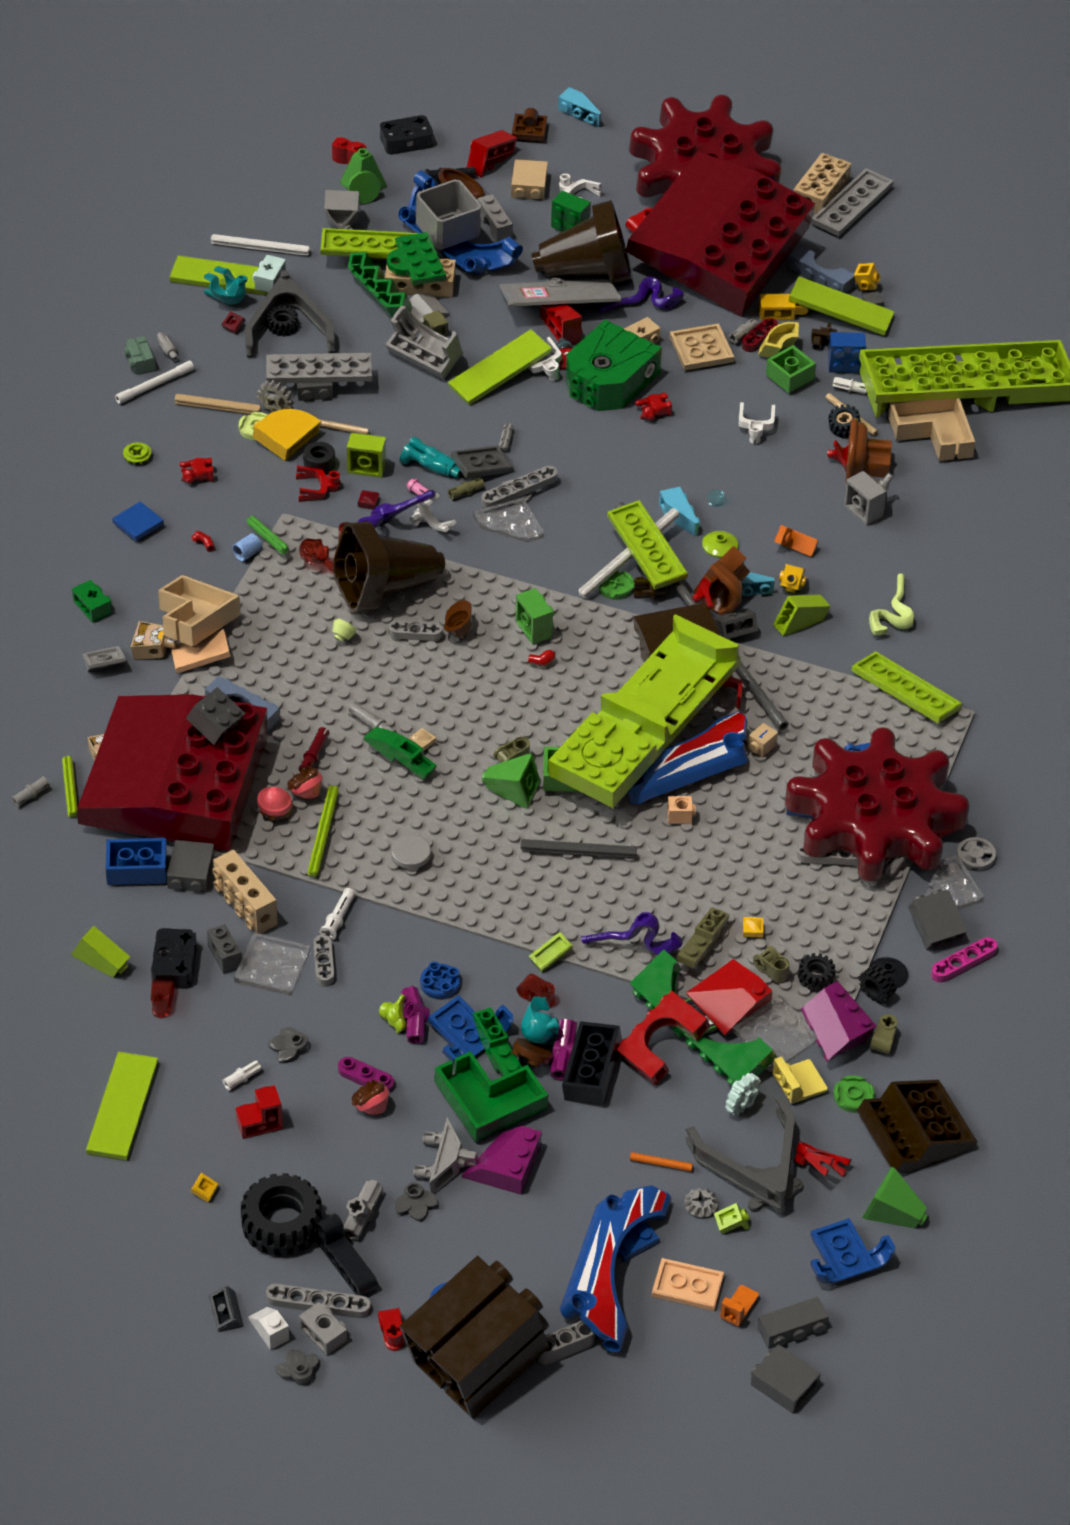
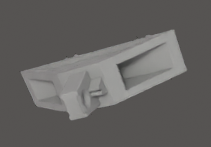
(448, 1159)

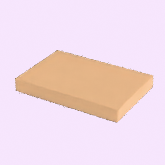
(205, 652)
(688, 1284)

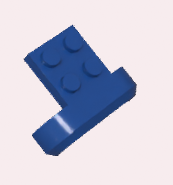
(457, 1026)
(846, 1253)

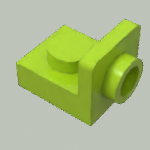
(731, 1218)

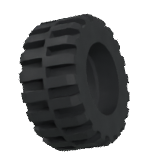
(274, 1193)

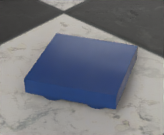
(138, 521)

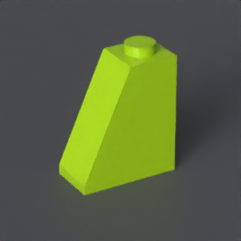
(800, 612)
(101, 953)

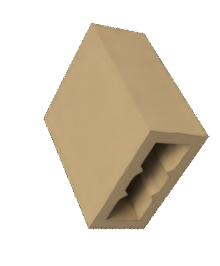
(529, 179)

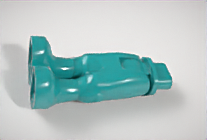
(431, 459)

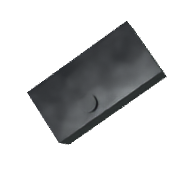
(591, 1063)

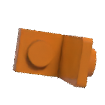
(796, 540)
(737, 1308)

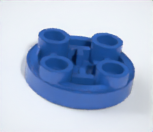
(440, 980)

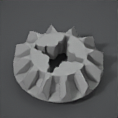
(695, 1208)

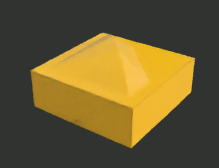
(752, 927)
(204, 1187)

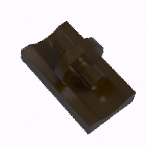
(821, 336)
(643, 588)

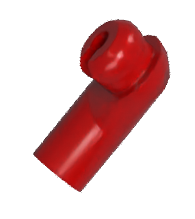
(200, 536)
(543, 659)

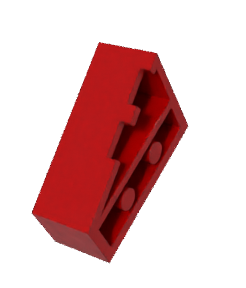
(490, 149)
(562, 322)

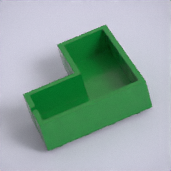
(487, 1104)

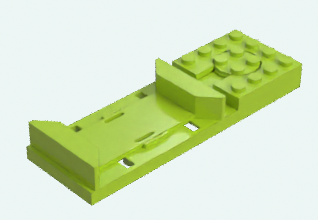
(987, 371)
(631, 731)

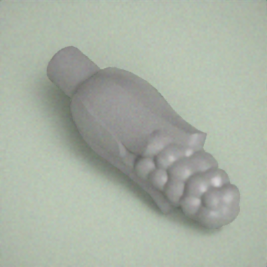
(167, 346)

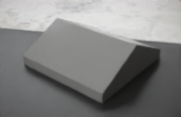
(425, 303)
(104, 658)

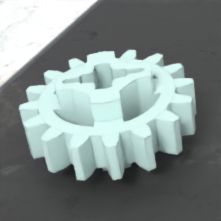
(742, 1094)

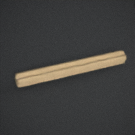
(217, 404)

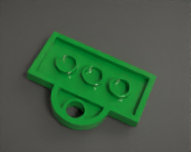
(417, 259)

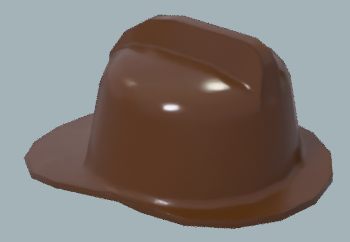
(459, 619)

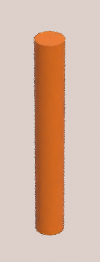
(661, 1161)

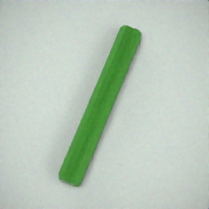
(268, 535)

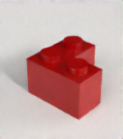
(262, 1116)

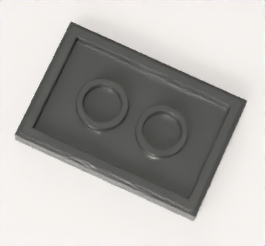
(482, 461)

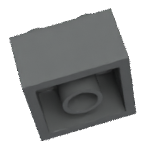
(215, 715)

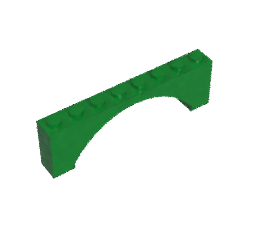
(728, 1058)

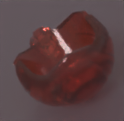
(315, 553)

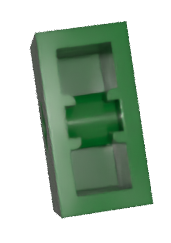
(92, 601)

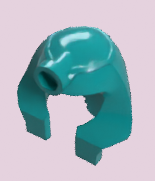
(235, 288)
(538, 1026)

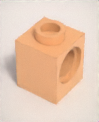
(680, 810)

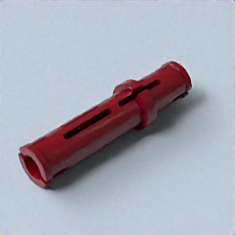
(311, 756)

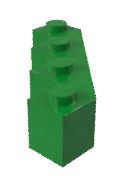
(374, 282)

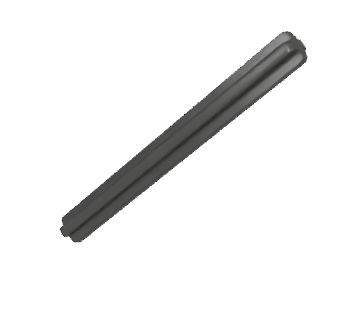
(578, 848)

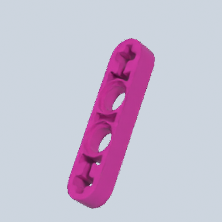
(961, 956)

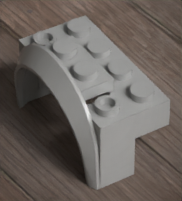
(430, 350)

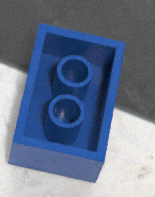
(136, 861)

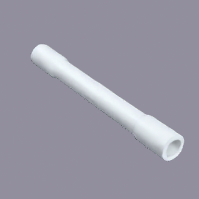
(131, 393)

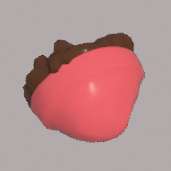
(306, 783)
(274, 803)
(371, 1098)

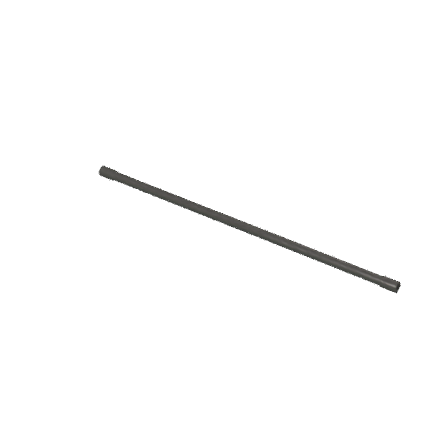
(775, 715)

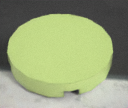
(247, 423)

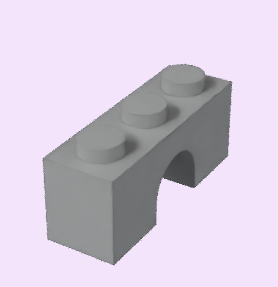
(492, 212)

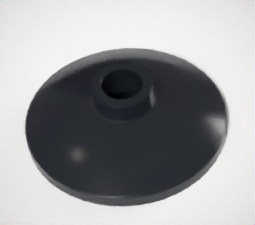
(895, 967)

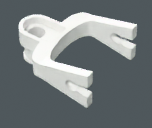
(572, 187)
(550, 365)
(756, 427)
(424, 514)

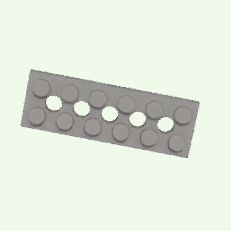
(843, 201)
(310, 362)

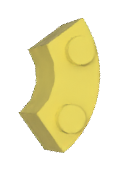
(779, 337)

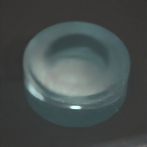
(716, 498)

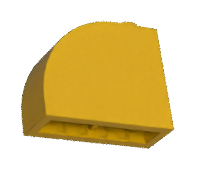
(286, 431)

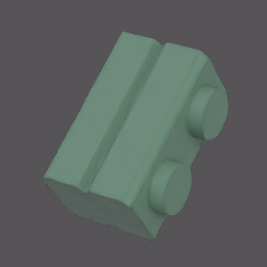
(139, 355)

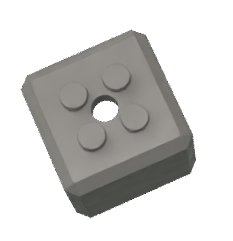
(448, 214)

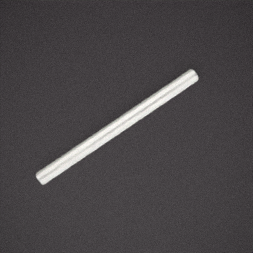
(622, 558)

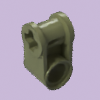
(513, 749)
(773, 964)
(884, 1034)

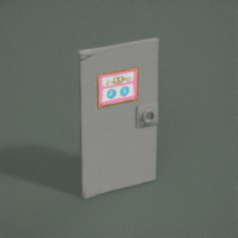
(559, 292)

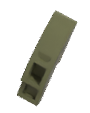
(704, 938)

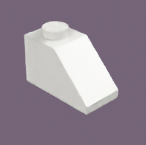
(270, 1327)

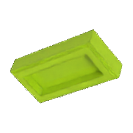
(551, 952)

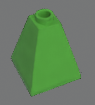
(360, 162)
(514, 779)
(896, 1203)

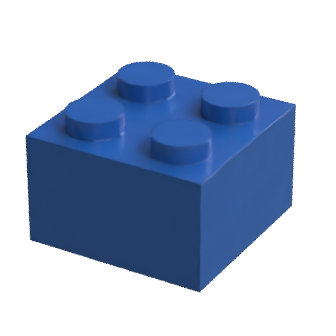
(845, 351)

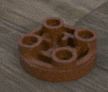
(535, 1053)

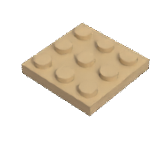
(701, 346)

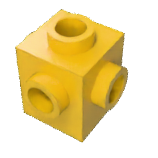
(867, 276)
(799, 578)

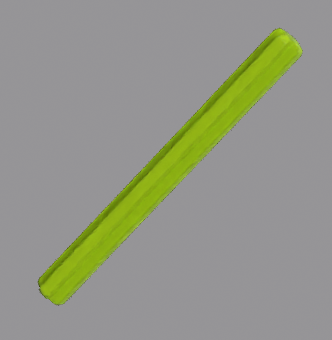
(323, 830)

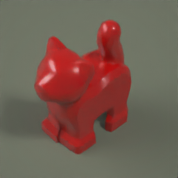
(655, 406)
(201, 470)

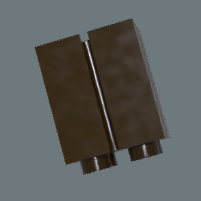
(476, 1334)

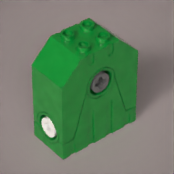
(611, 367)

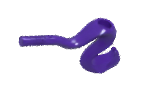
(647, 284)
(387, 511)
(643, 920)

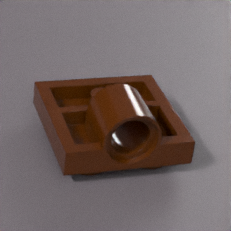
(529, 125)

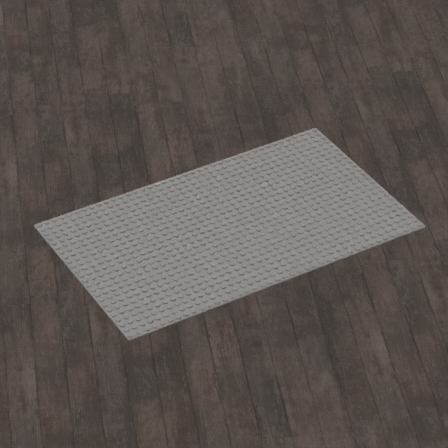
(486, 694)

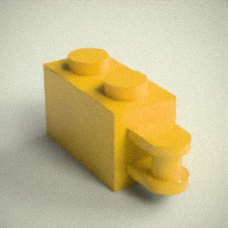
(779, 307)

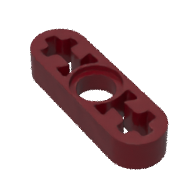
(762, 328)

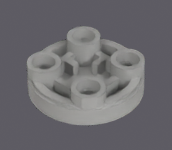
(411, 852)

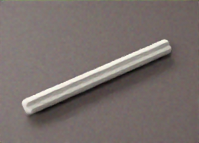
(260, 245)

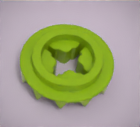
(136, 448)

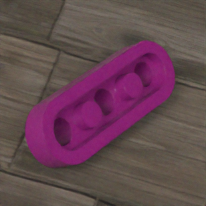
(356, 1070)

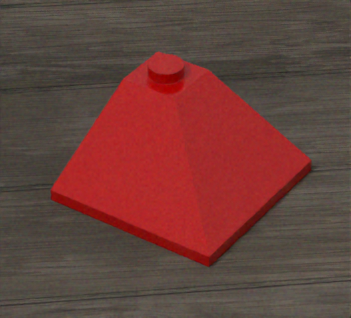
(730, 995)

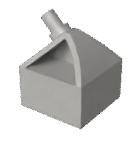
(342, 208)
(866, 496)

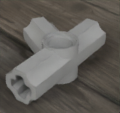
(362, 1209)

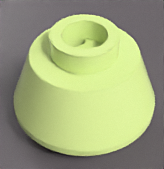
(343, 630)

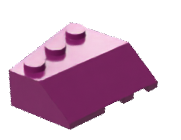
(837, 1020)
(507, 1160)

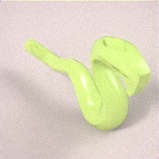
(903, 621)

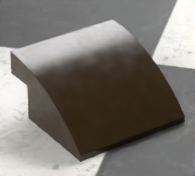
(657, 626)
(916, 1124)

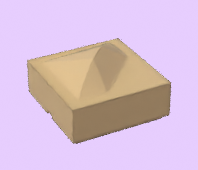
(423, 738)

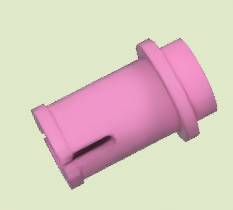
(416, 487)

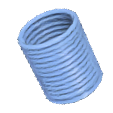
(247, 547)

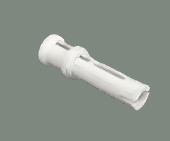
(334, 920)

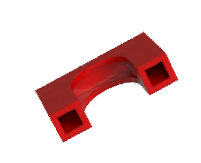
(669, 1012)

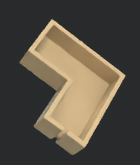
(938, 419)
(195, 609)

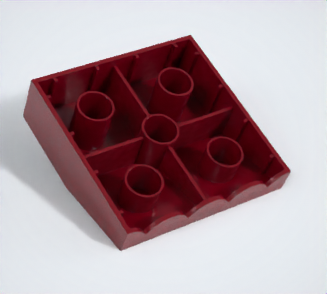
(722, 230)
(166, 777)

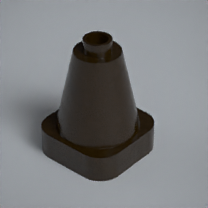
(587, 248)
(380, 565)

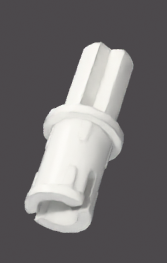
(849, 385)
(241, 1075)

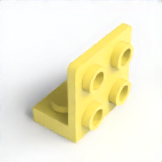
(798, 1080)

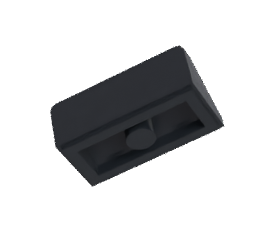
(226, 1309)

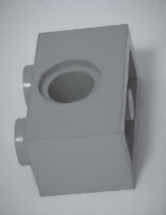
(324, 1338)

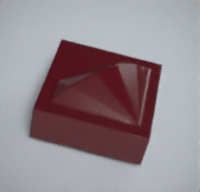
(233, 322)
(368, 499)

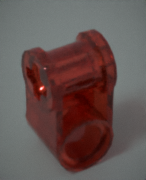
(534, 986)
(161, 997)

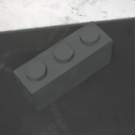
(793, 1322)

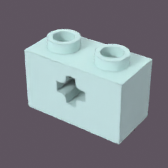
(268, 272)

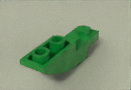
(401, 748)
(495, 1042)

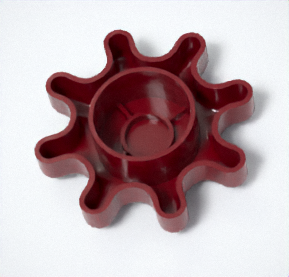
(693, 132)
(876, 804)

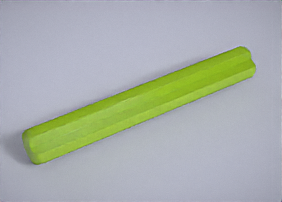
(70, 789)

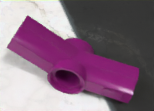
(416, 1015)
(563, 1048)

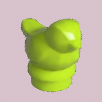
(394, 1014)

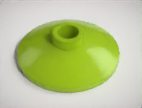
(719, 543)

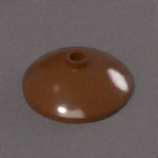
(449, 174)

